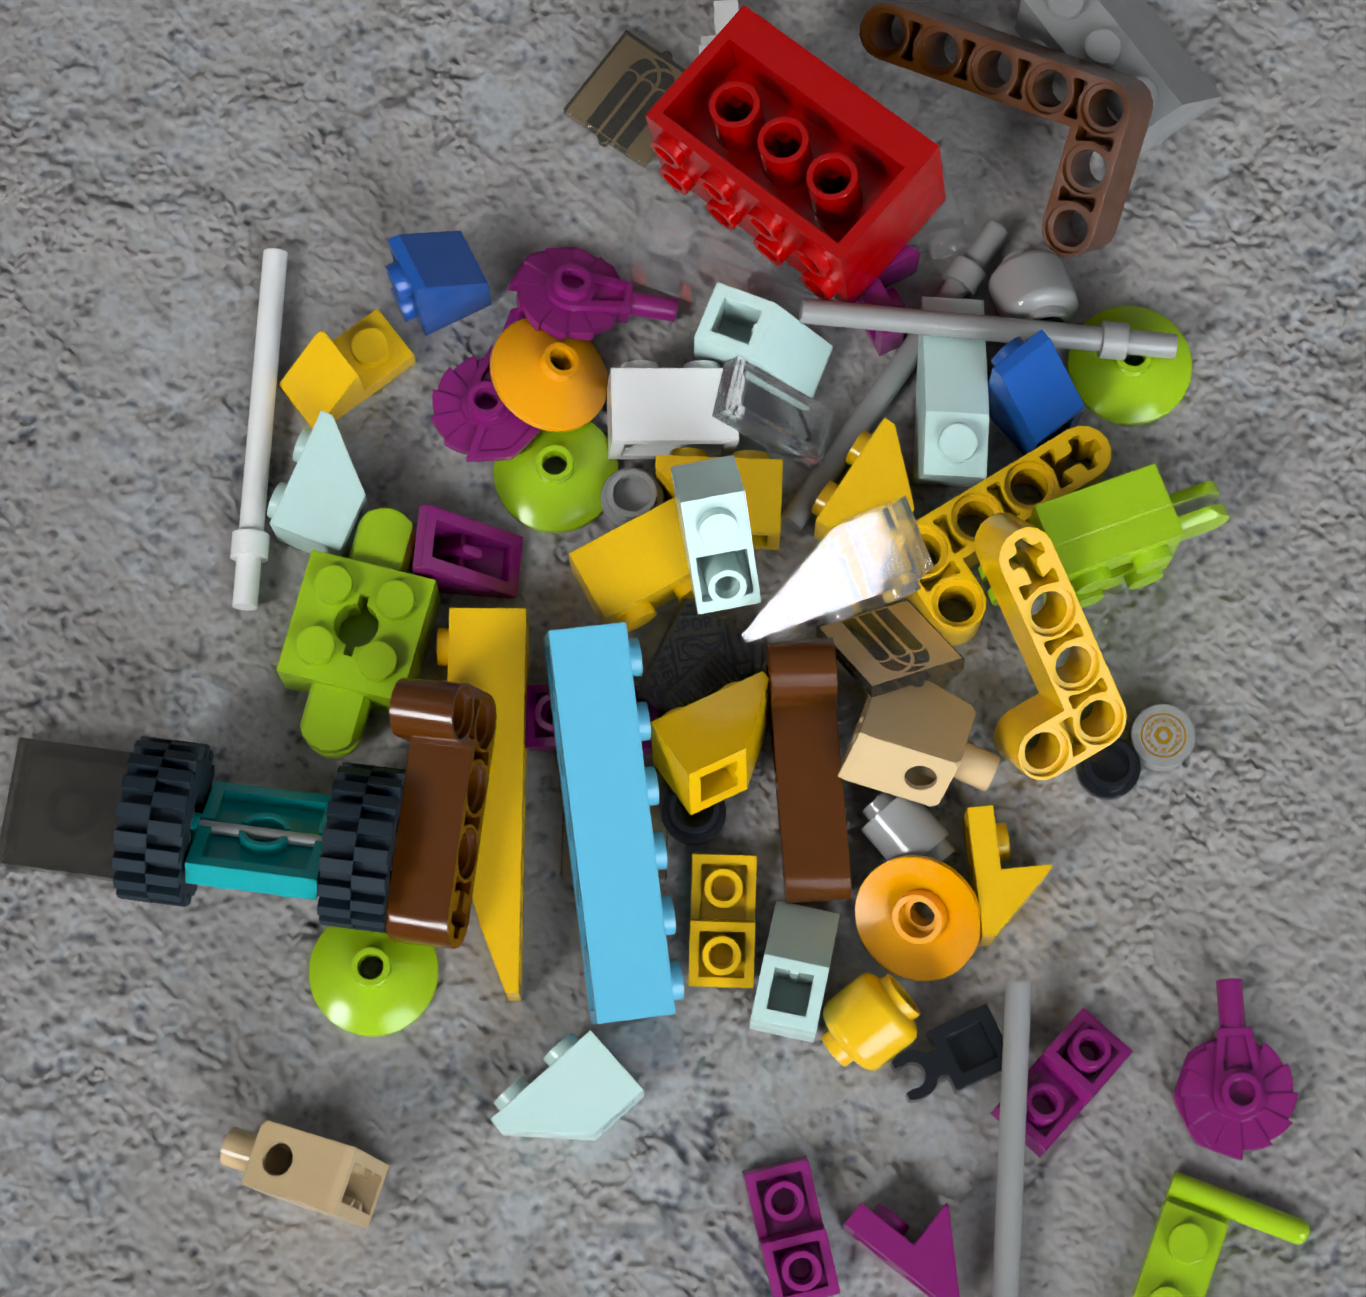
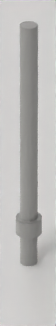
(960, 281)
(1109, 339)
(1011, 1139)

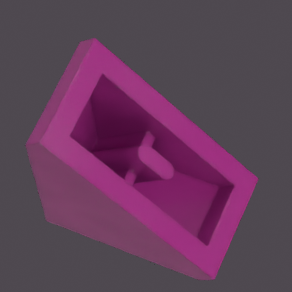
(466, 555)

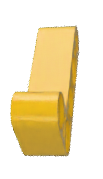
(993, 495)
(1041, 639)

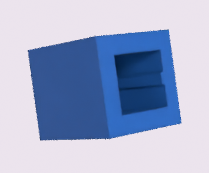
(436, 278)
(1032, 393)

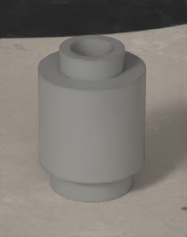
(905, 828)

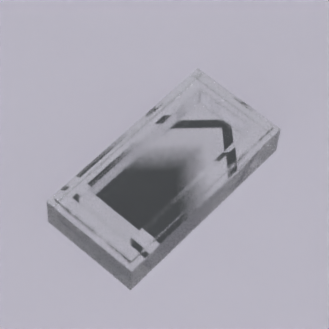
(772, 413)

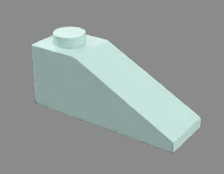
(951, 404)

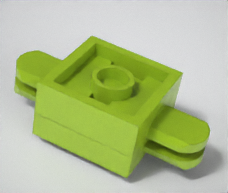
(1123, 530)
(357, 631)

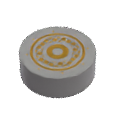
(1162, 737)

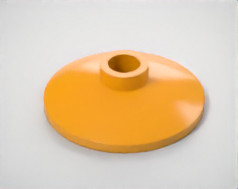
(537, 389)
(904, 939)

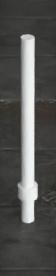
(250, 541)

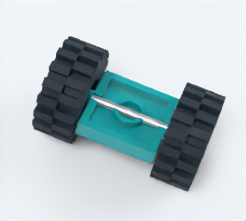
(255, 838)

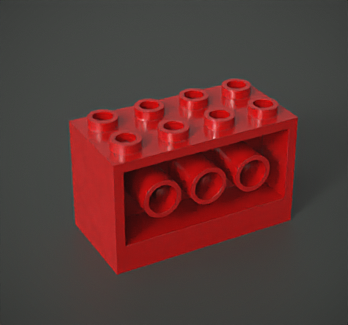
(796, 157)

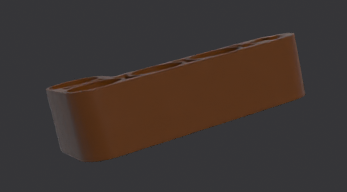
(807, 769)
(441, 808)

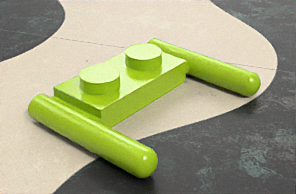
(1192, 1233)

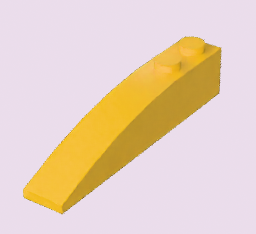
(492, 654)

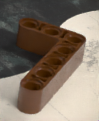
(1031, 90)

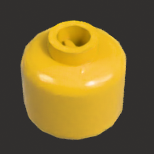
(869, 1021)

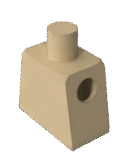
(916, 744)
(307, 1170)

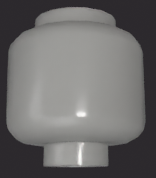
(1033, 287)

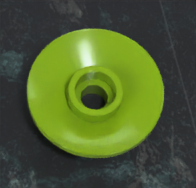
(1128, 392)
(560, 500)
(377, 1004)

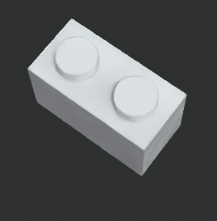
(665, 410)

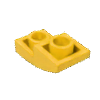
(722, 920)

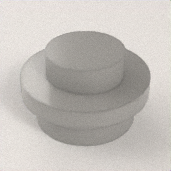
(629, 495)

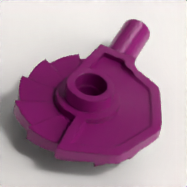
(580, 295)
(474, 416)
(1231, 1087)

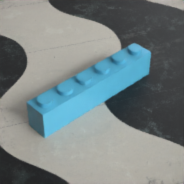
(610, 823)

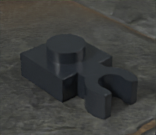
(963, 1051)

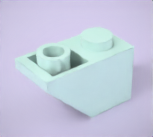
(762, 335)
(323, 495)
(716, 534)
(794, 971)
(573, 1098)

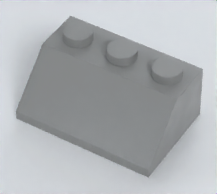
(1130, 41)

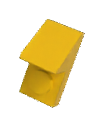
(346, 370)
(997, 890)

